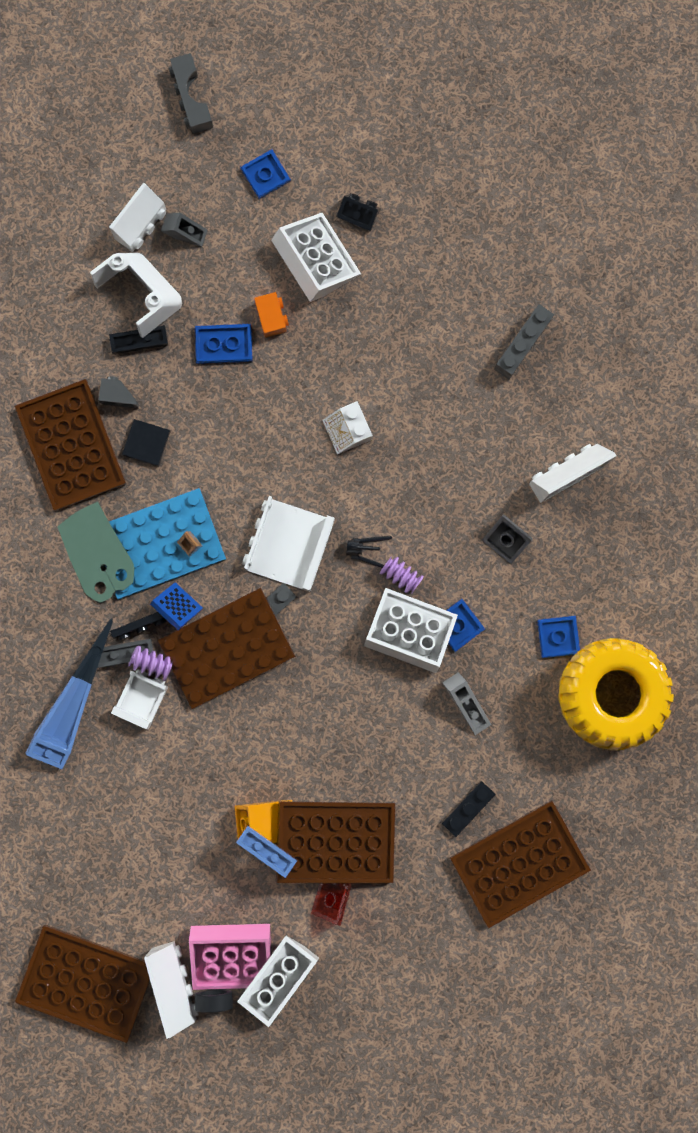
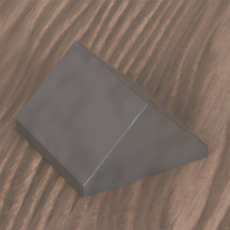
(507, 539)

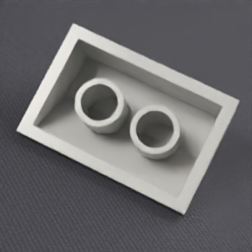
(138, 218)

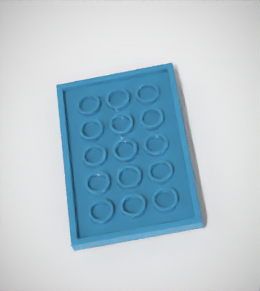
(152, 540)

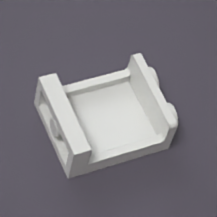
(140, 699)

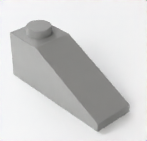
(466, 703)

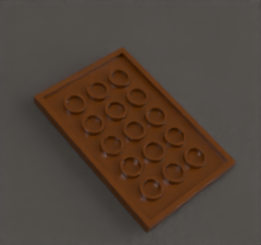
(70, 445)
(226, 648)
(337, 841)
(520, 864)
(84, 983)

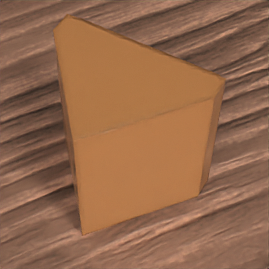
(189, 543)

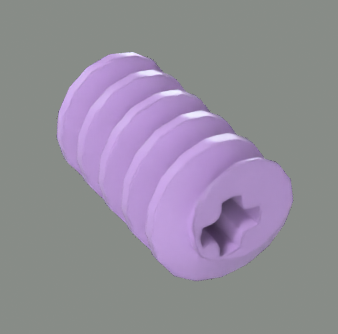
(402, 575)
(150, 662)

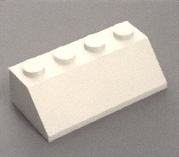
(278, 980)

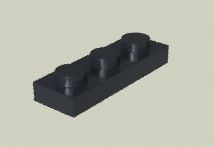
(132, 341)
(139, 626)
(468, 808)

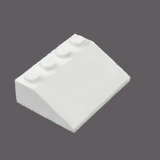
(315, 256)
(571, 471)
(411, 630)
(170, 988)

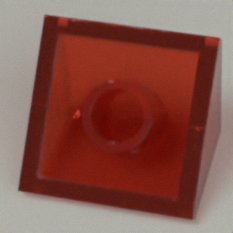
(331, 901)

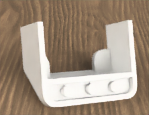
(161, 301)

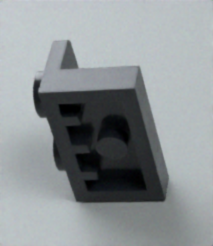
(358, 212)

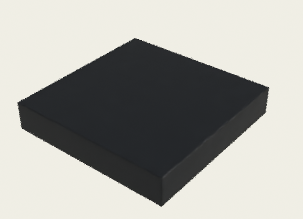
(146, 442)

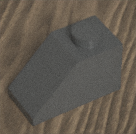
(184, 229)
(115, 393)

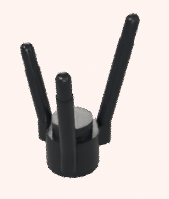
(356, 547)

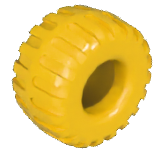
(580, 703)

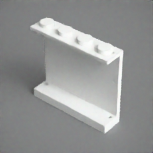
(288, 544)

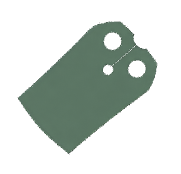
(89, 545)

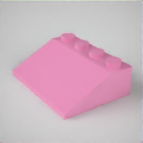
(228, 955)

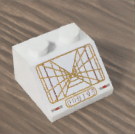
(347, 428)

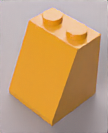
(260, 817)

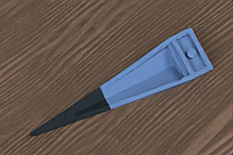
(58, 730)

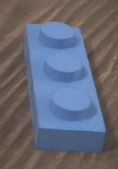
(266, 851)

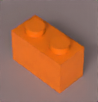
(270, 314)

